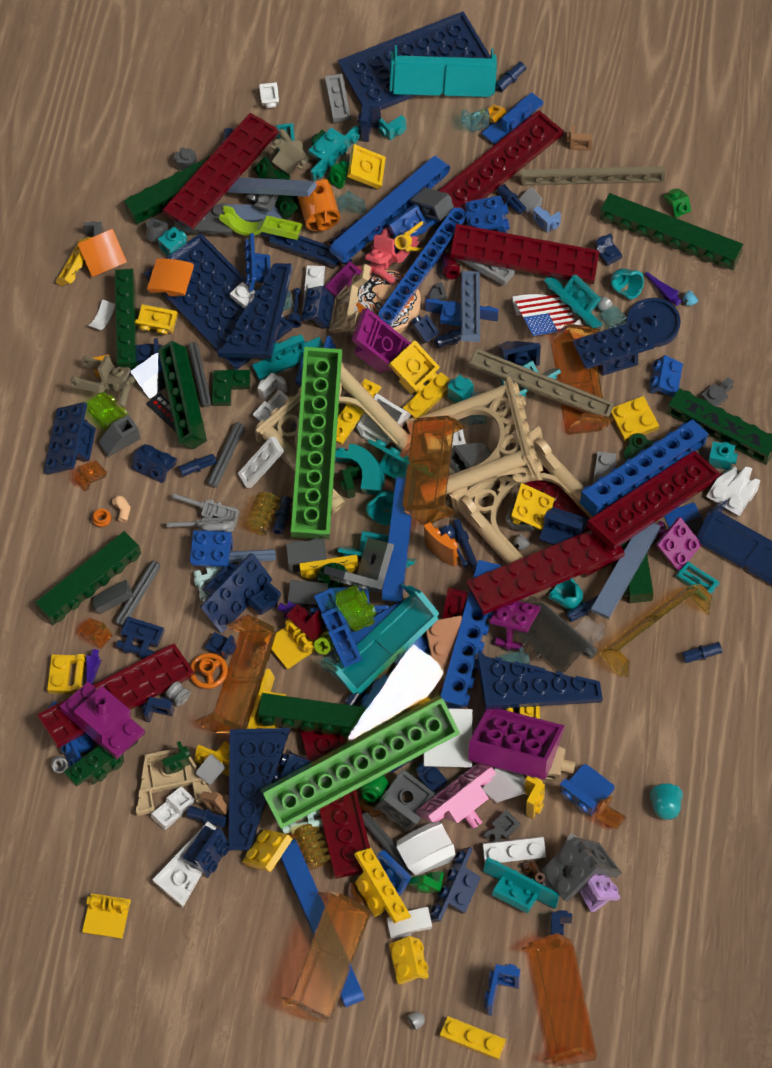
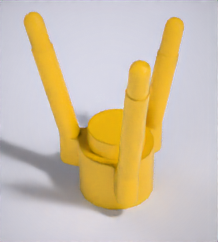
(404, 240)

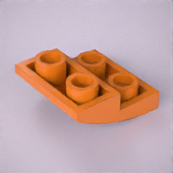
(102, 252)
(170, 277)
(440, 544)

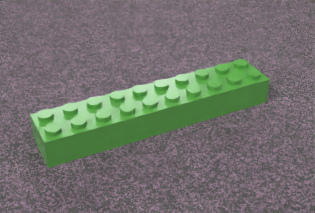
(316, 443)
(360, 761)

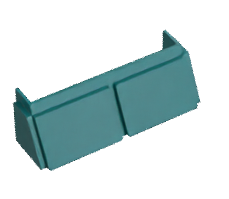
(442, 75)
(386, 641)

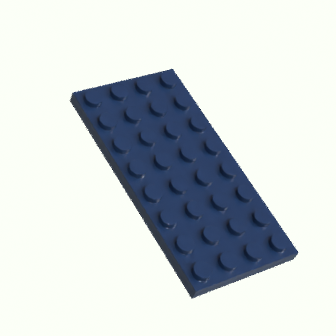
(369, 69)
(207, 297)

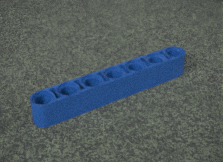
(399, 536)

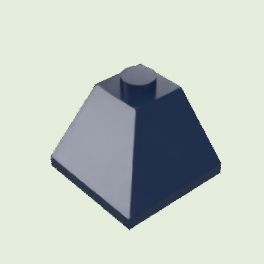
(520, 352)

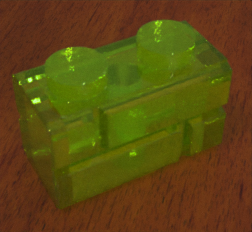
(105, 409)
(355, 608)

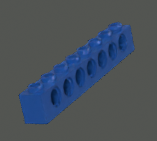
(643, 467)
(459, 699)

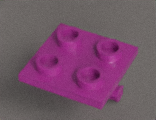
(677, 543)
(514, 617)

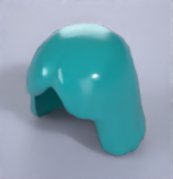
(631, 277)
(375, 508)
(567, 594)
(666, 800)

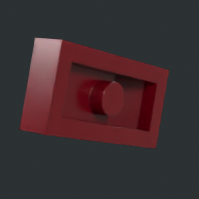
(454, 603)
(309, 625)

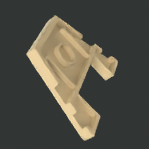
(343, 309)
(156, 780)

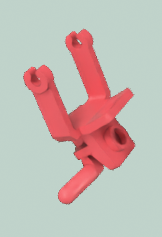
(384, 255)

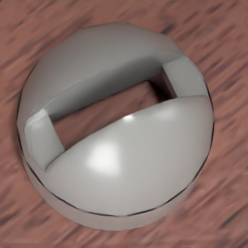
(604, 304)
(522, 541)
(62, 761)
(416, 1020)

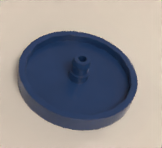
(659, 317)

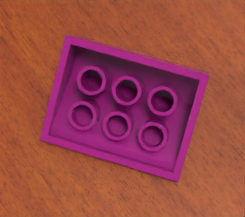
(515, 742)

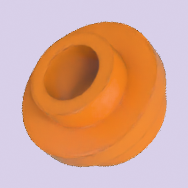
(101, 513)

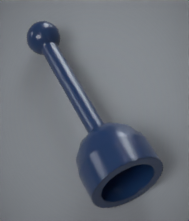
(295, 318)
(451, 533)

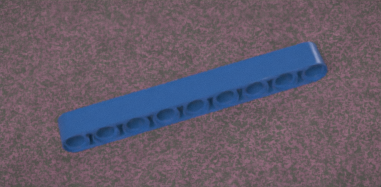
(389, 208)
(423, 261)
(313, 909)

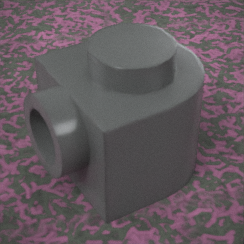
(185, 158)
(155, 229)

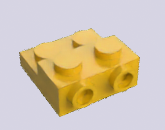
(414, 368)

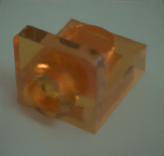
(88, 474)

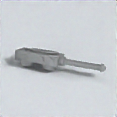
(210, 508)
(209, 524)

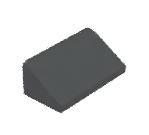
(304, 591)
(112, 597)

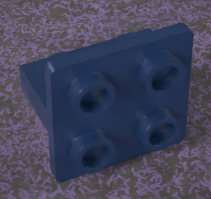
(561, 526)
(207, 850)

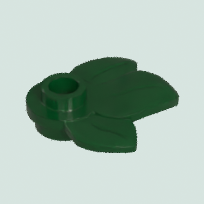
(633, 448)

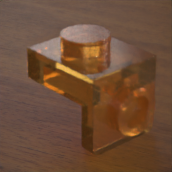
(96, 632)
(609, 816)

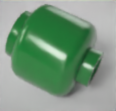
(375, 789)

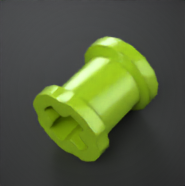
(323, 642)

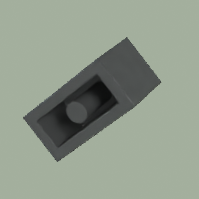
(433, 203)
(305, 552)

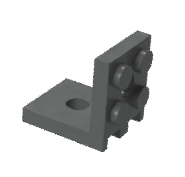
(372, 566)
(398, 810)
(585, 861)

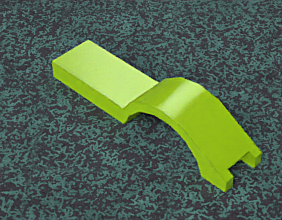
(268, 225)

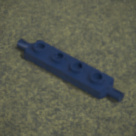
(306, 248)

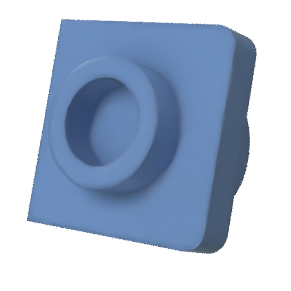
(546, 221)

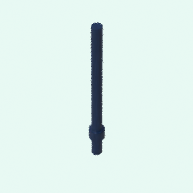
(463, 538)

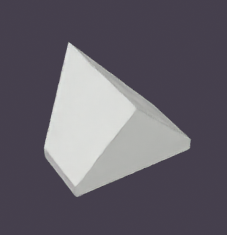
(504, 785)

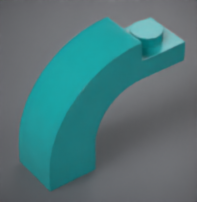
(372, 473)

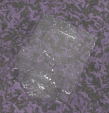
(590, 630)

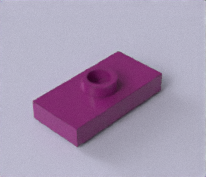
(342, 278)

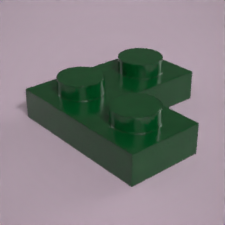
(227, 380)

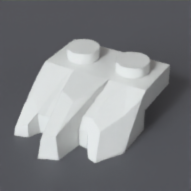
(735, 488)

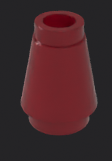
(449, 266)

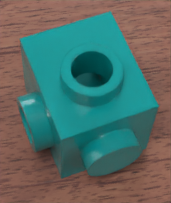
(172, 240)
(460, 389)
(722, 455)

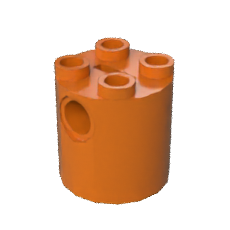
(320, 208)

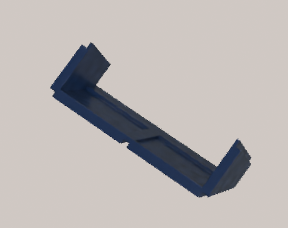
(737, 542)

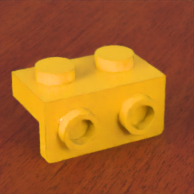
(156, 319)
(535, 790)
(408, 959)

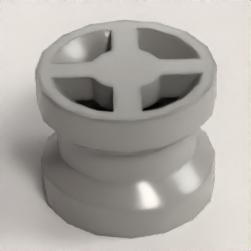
(178, 693)

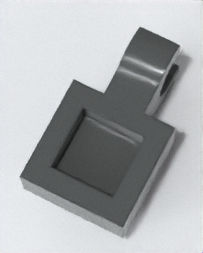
(263, 201)
(717, 394)

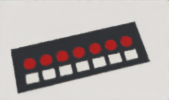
(162, 408)

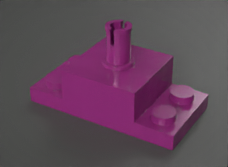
(377, 342)
(103, 719)

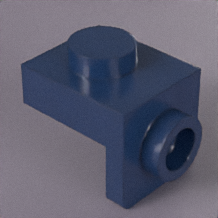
(266, 599)
(160, 706)

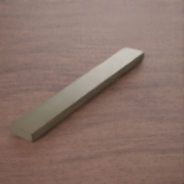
(593, 175)
(540, 384)

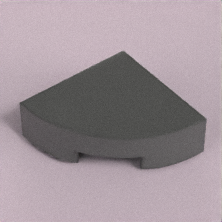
(438, 292)

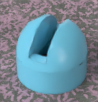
(692, 299)

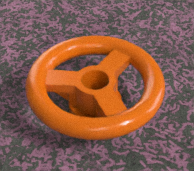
(207, 662)

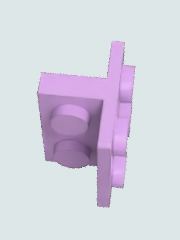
(599, 891)

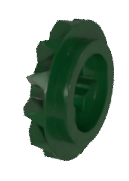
(324, 578)

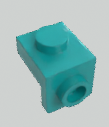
(394, 128)

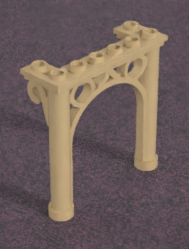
(360, 399)
(519, 461)
(467, 500)

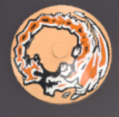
(377, 291)

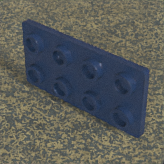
(615, 347)
(69, 439)
(232, 589)

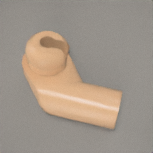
(124, 507)

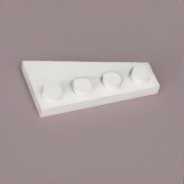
(178, 877)

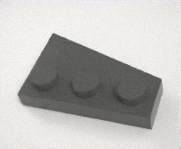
(209, 223)

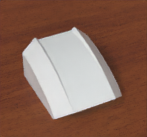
(370, 430)
(426, 848)

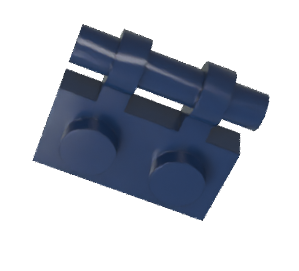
(142, 632)

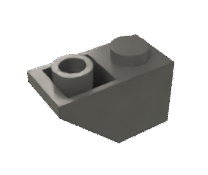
(119, 435)

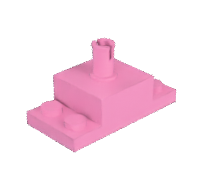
(459, 798)

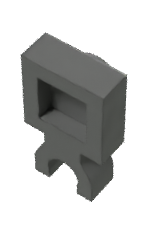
(504, 825)

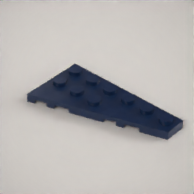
(260, 321)
(526, 685)
(253, 766)

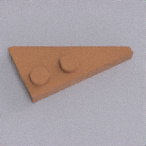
(441, 643)

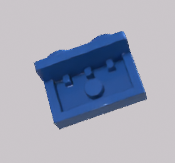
(665, 376)
(394, 871)

